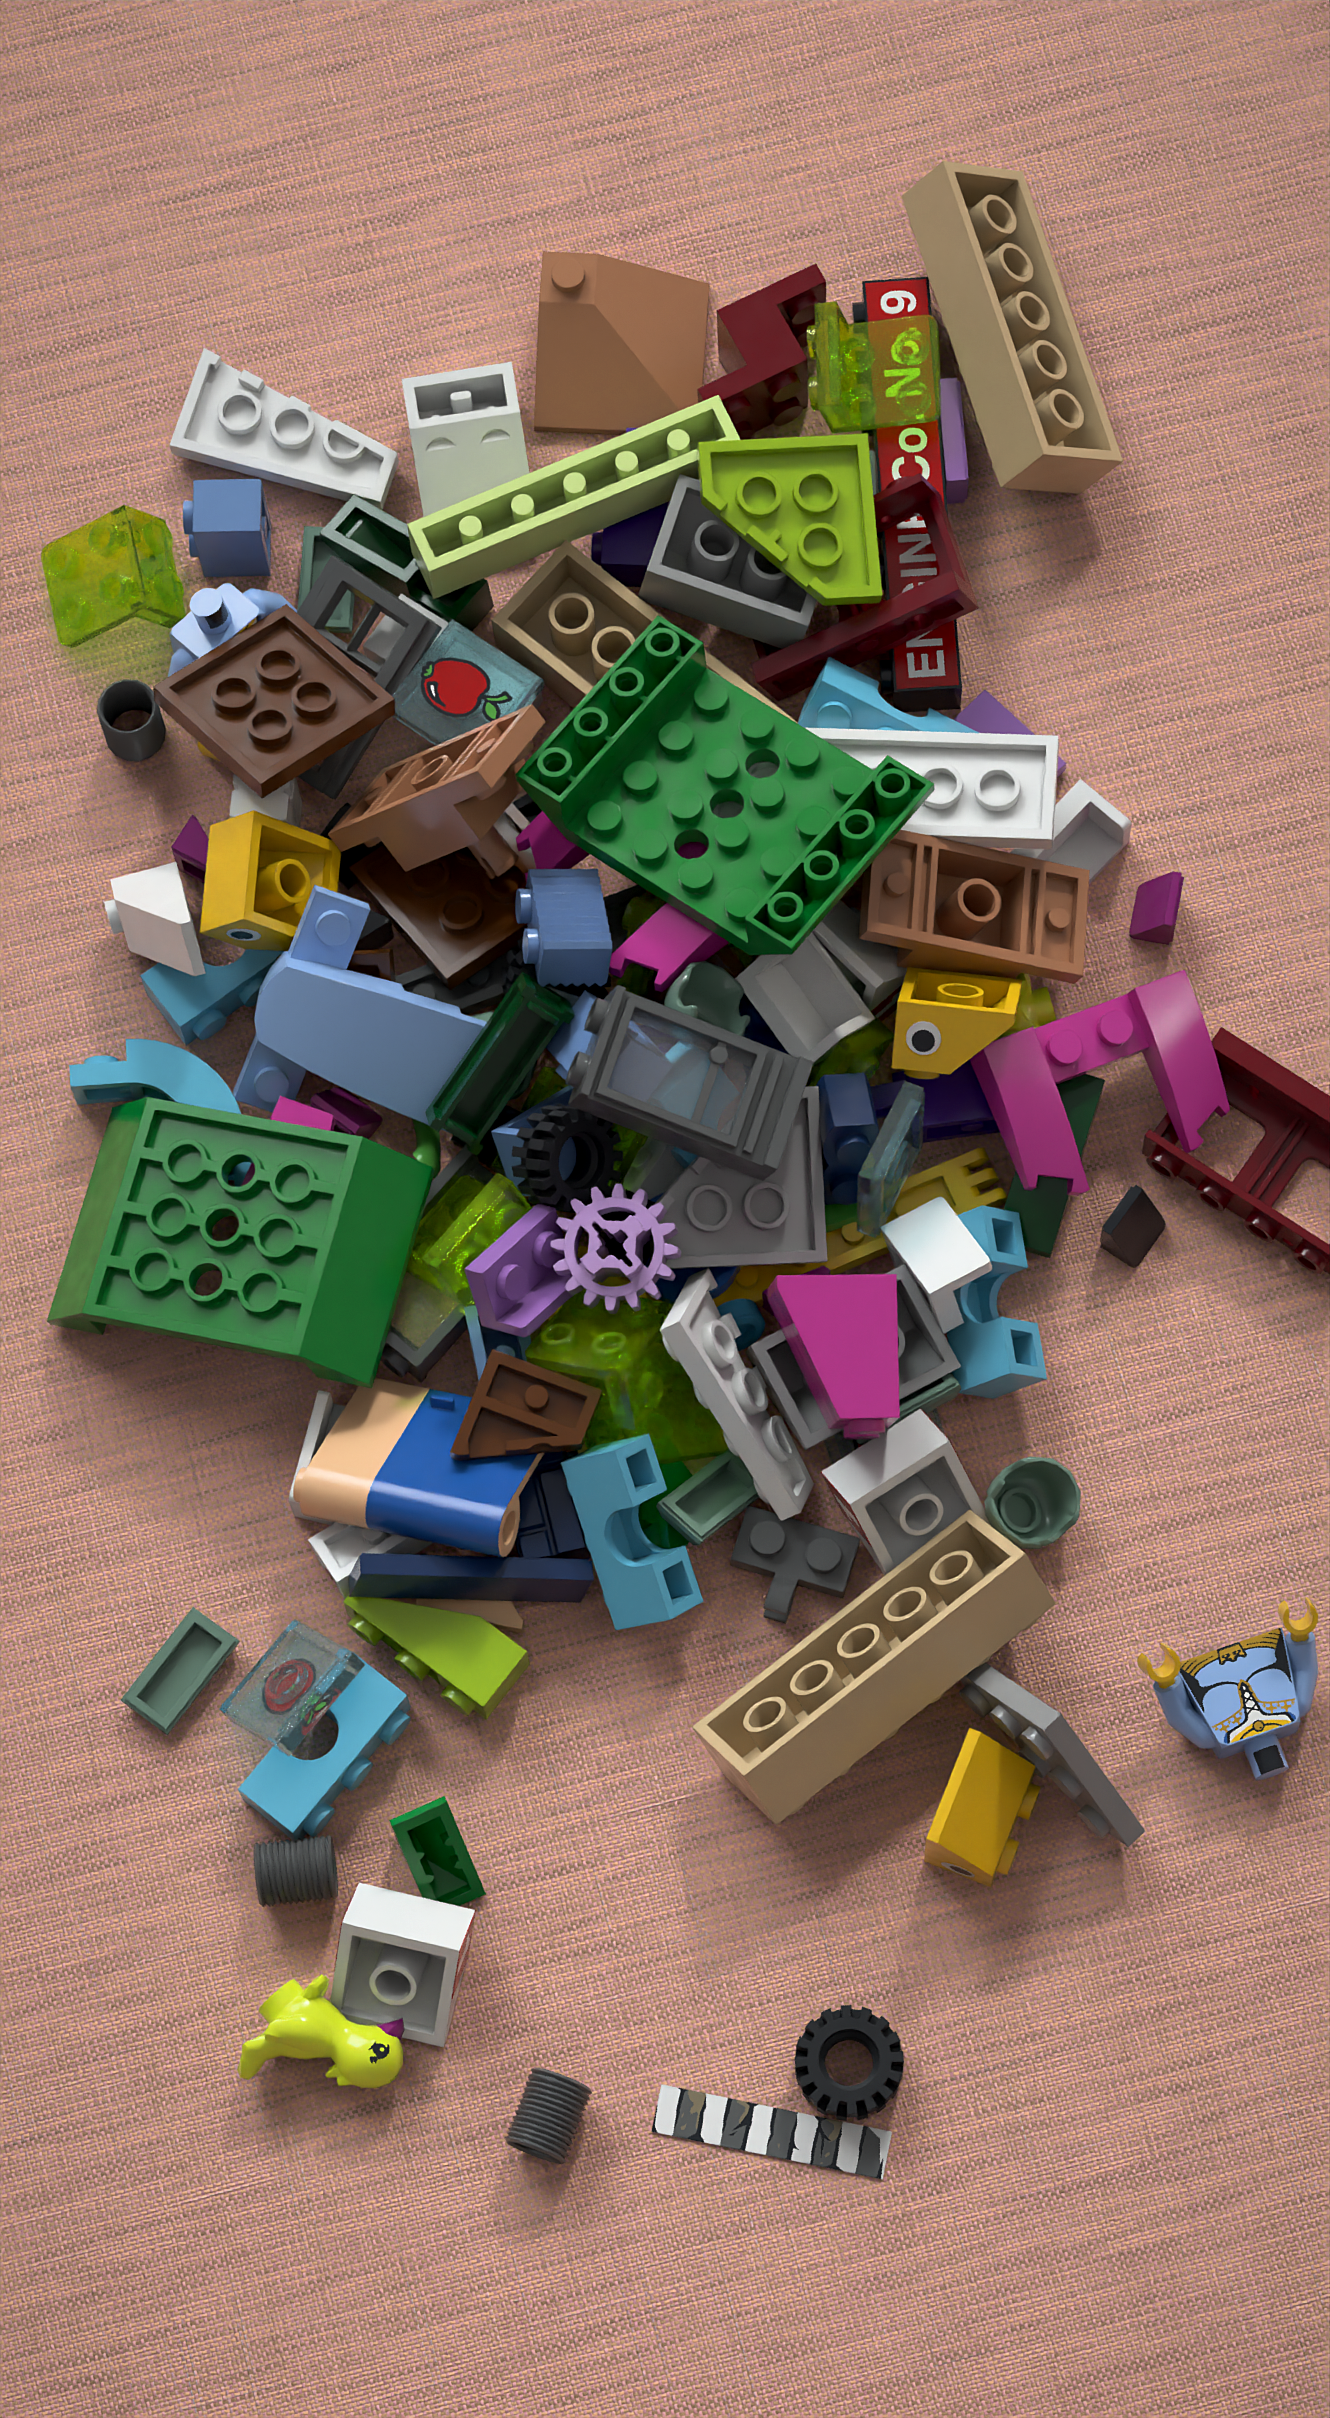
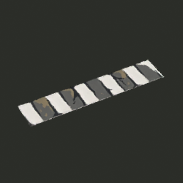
(771, 2131)

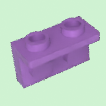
(516, 1275)

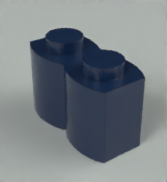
(846, 1133)

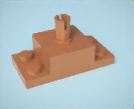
(446, 797)
(975, 909)

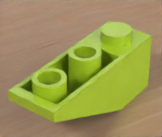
(451, 1647)

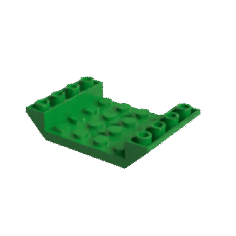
(672, 741)
(313, 1250)

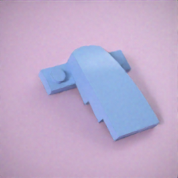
(348, 1023)

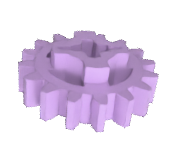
(598, 1266)

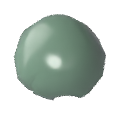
(708, 995)
(1033, 1502)

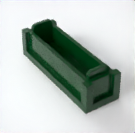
(498, 1061)

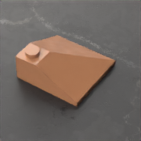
(615, 344)

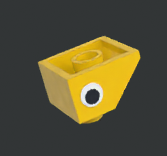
(262, 880)
(949, 1019)
(980, 1810)

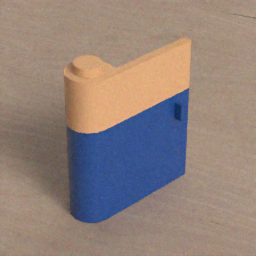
(394, 1473)

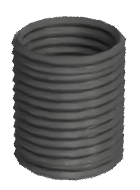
(124, 697)
(295, 1870)
(548, 2115)

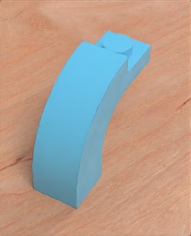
(155, 1072)

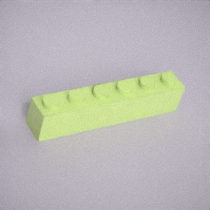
(564, 499)

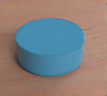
(748, 1319)

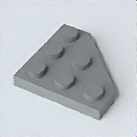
(748, 1221)
(1053, 1749)

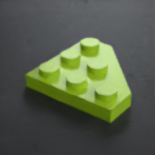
(801, 508)

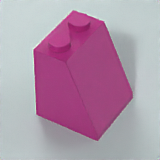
(845, 1345)

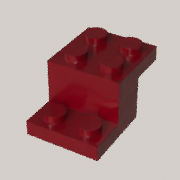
(763, 352)

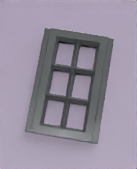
(404, 656)

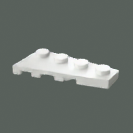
(260, 432)
(735, 1395)

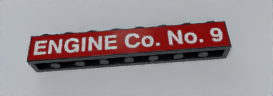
(927, 668)

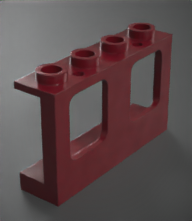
(878, 627)
(1295, 1131)

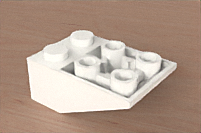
(464, 433)

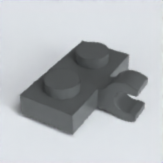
(793, 1556)

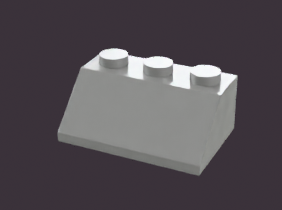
(719, 577)
(922, 1359)

